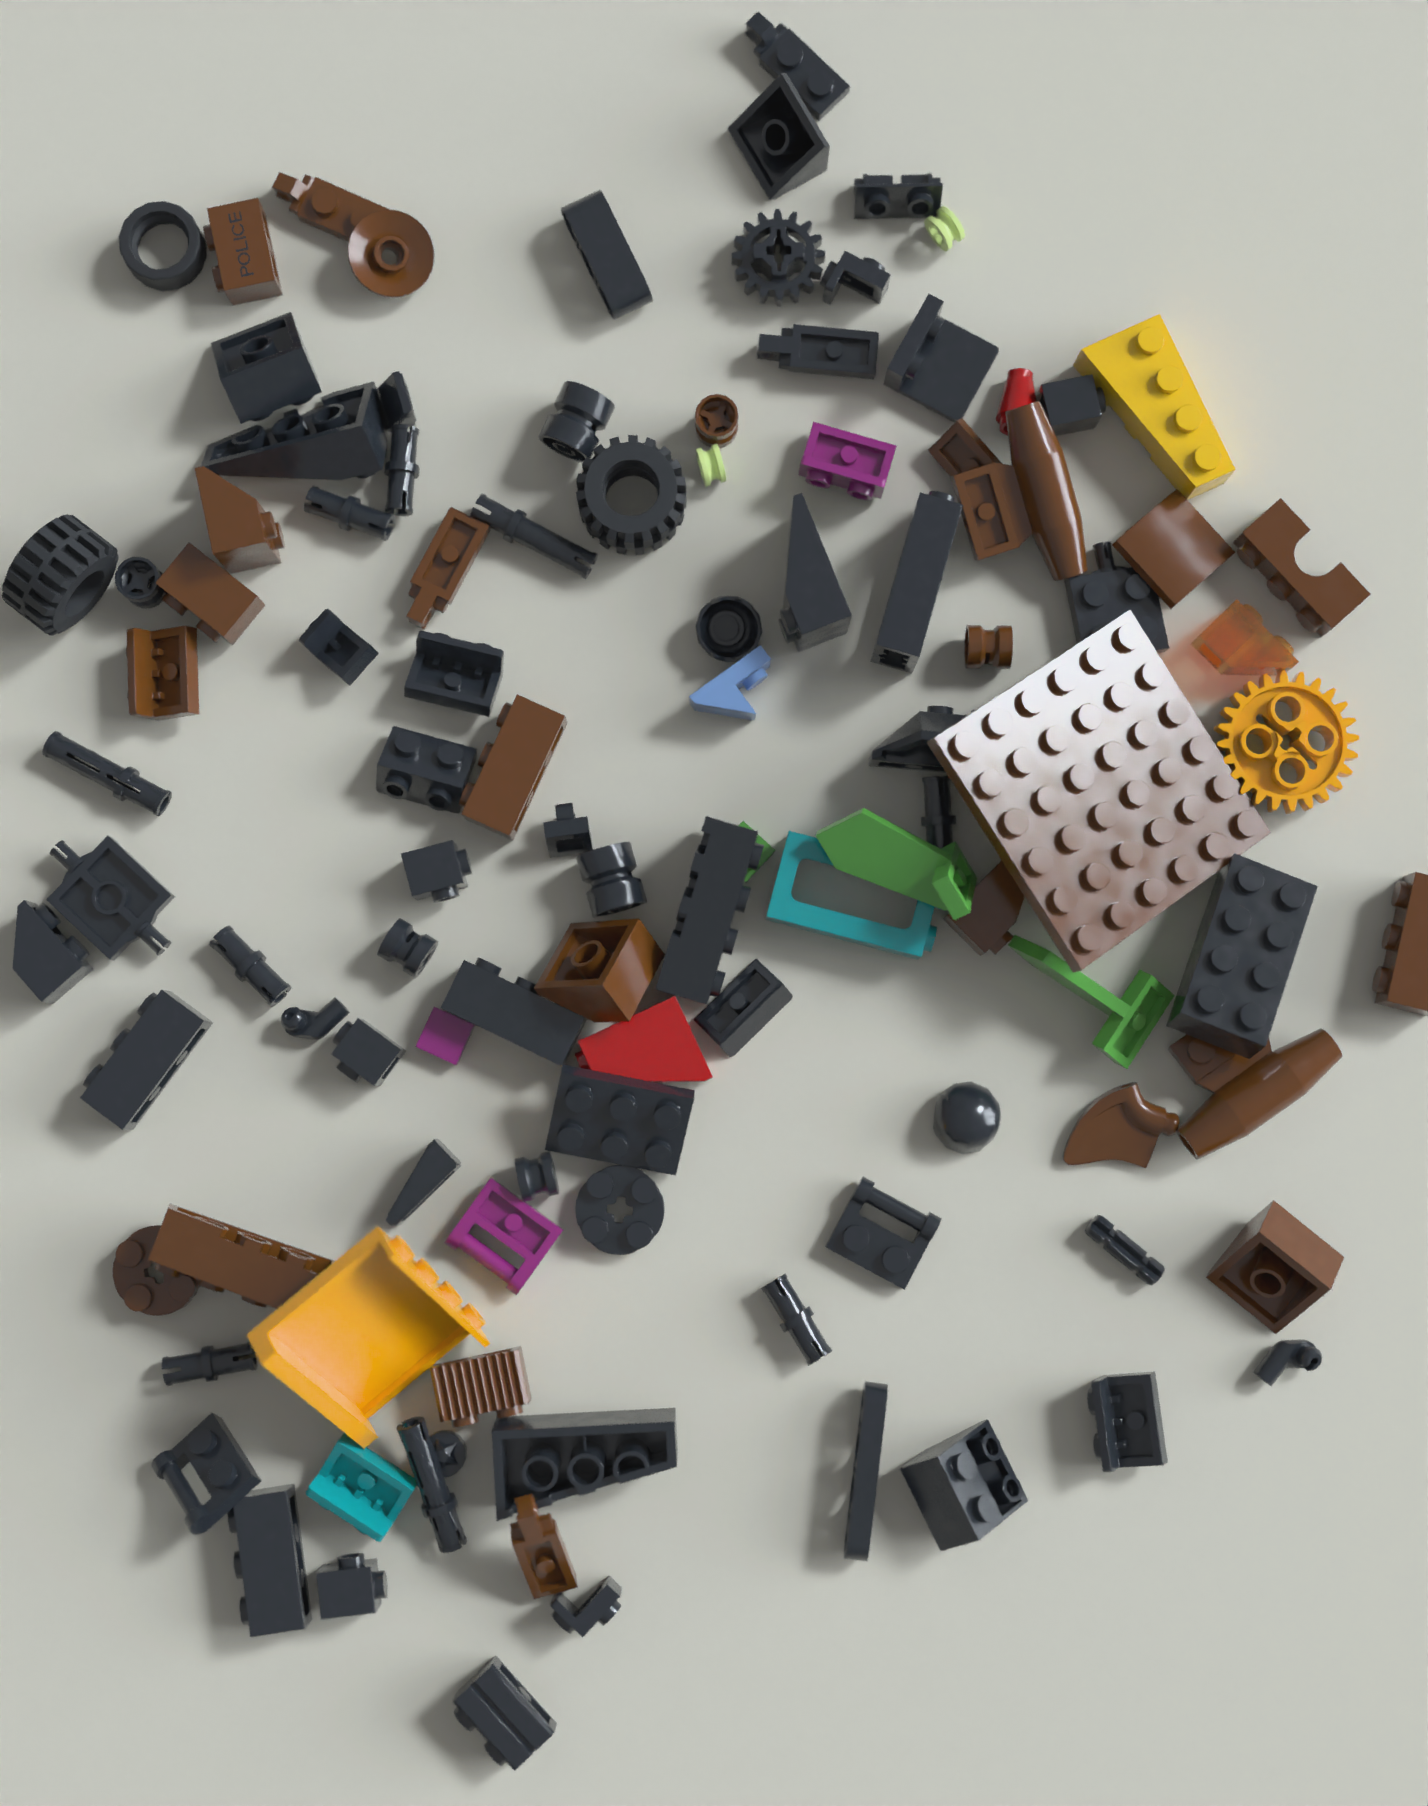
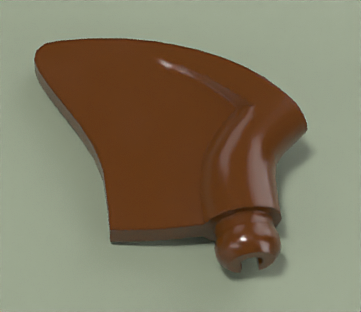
(1119, 1128)

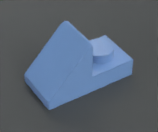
(722, 693)

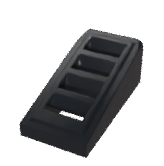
(430, 1173)

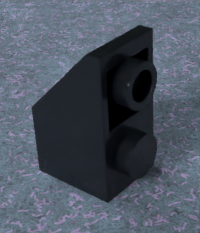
(44, 955)

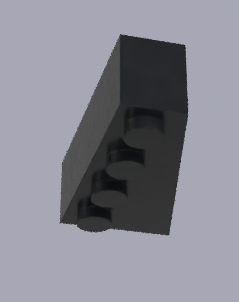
(708, 911)

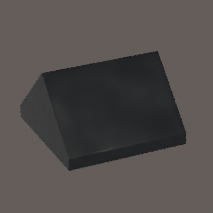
(780, 139)

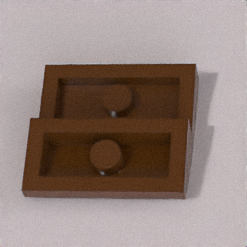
(1173, 548)

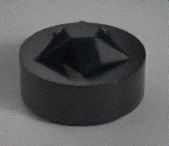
(450, 1451)

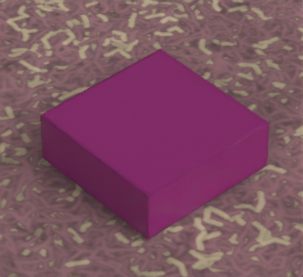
(445, 1035)

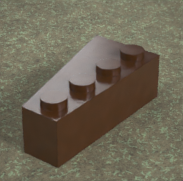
(232, 1258)

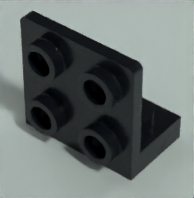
(940, 363)

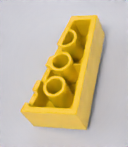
(1159, 404)

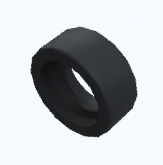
(147, 217)

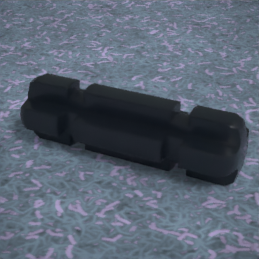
(1125, 1250)

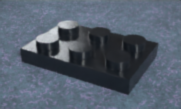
(619, 1119)

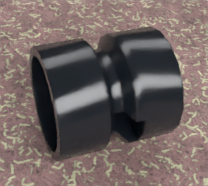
(578, 418)
(611, 879)

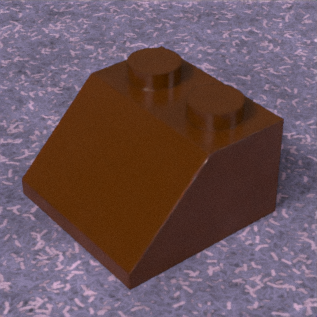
(237, 525)
(601, 969)
(1276, 1267)

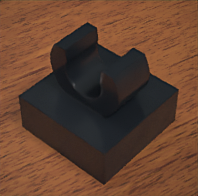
(568, 833)

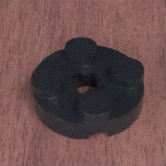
(636, 1229)

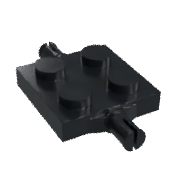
(1111, 592)
(110, 898)

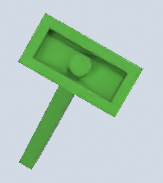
(900, 861)
(1129, 1018)

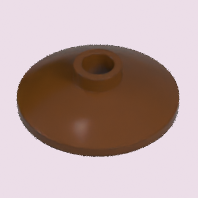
(395, 233)

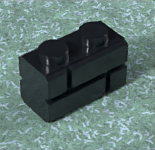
(503, 1714)

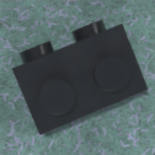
(455, 673)
(424, 769)
(1127, 1421)

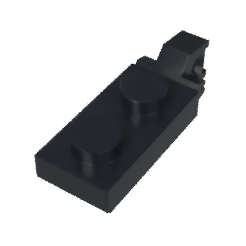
(785, 52)
(822, 351)

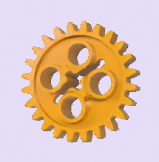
(1309, 713)

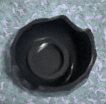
(728, 628)
(966, 1117)

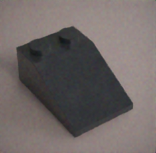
(813, 598)

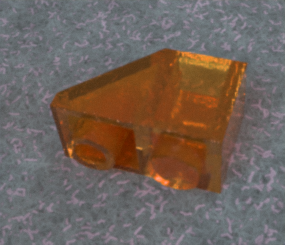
(1242, 645)

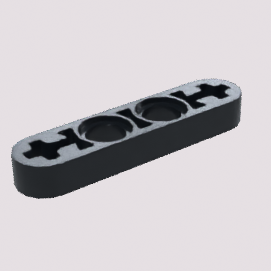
(865, 1471)

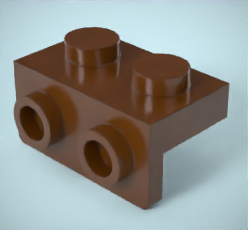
(162, 672)

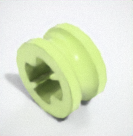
(944, 228)
(711, 465)

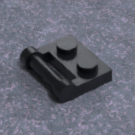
(875, 1246)
(219, 1466)

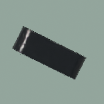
(606, 254)

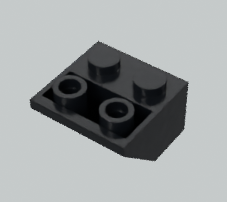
(964, 1486)

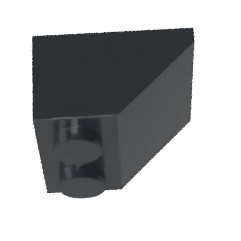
(265, 368)

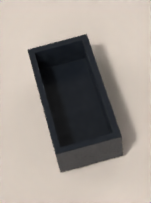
(1242, 956)

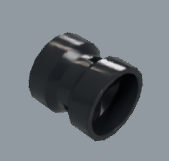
(134, 575)
(407, 947)

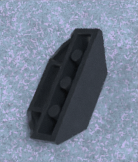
(908, 745)

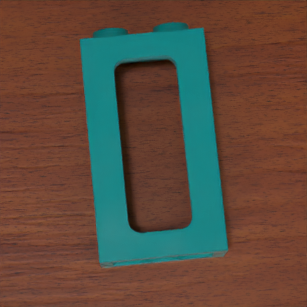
(787, 911)

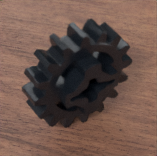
(794, 256)

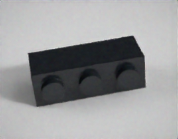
(513, 1011)
(145, 1059)
(270, 1561)

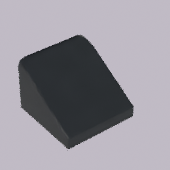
(395, 402)

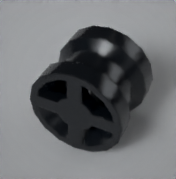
(536, 1176)

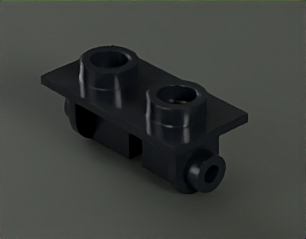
(912, 198)

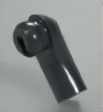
(311, 1023)
(1288, 1355)

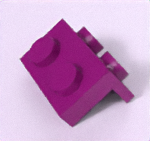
(846, 461)

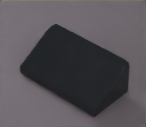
(744, 1008)

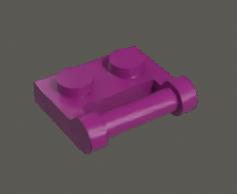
(514, 1225)

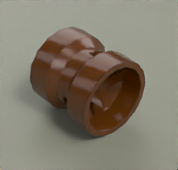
(718, 412)
(988, 647)

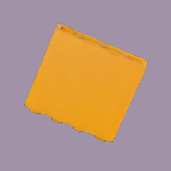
(364, 1332)

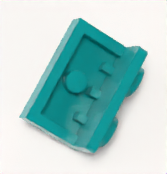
(361, 1488)

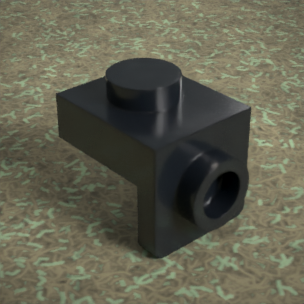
(858, 274)
(338, 646)
(598, 1607)

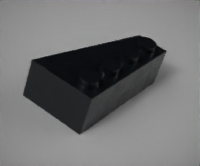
(578, 1453)

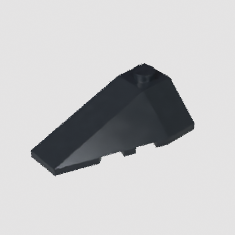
(327, 443)

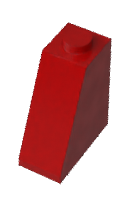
(648, 1047)

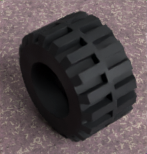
(627, 460)
(59, 574)

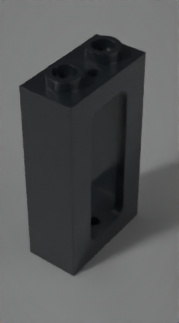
(917, 581)

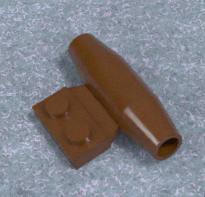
(1025, 498)
(1247, 1089)

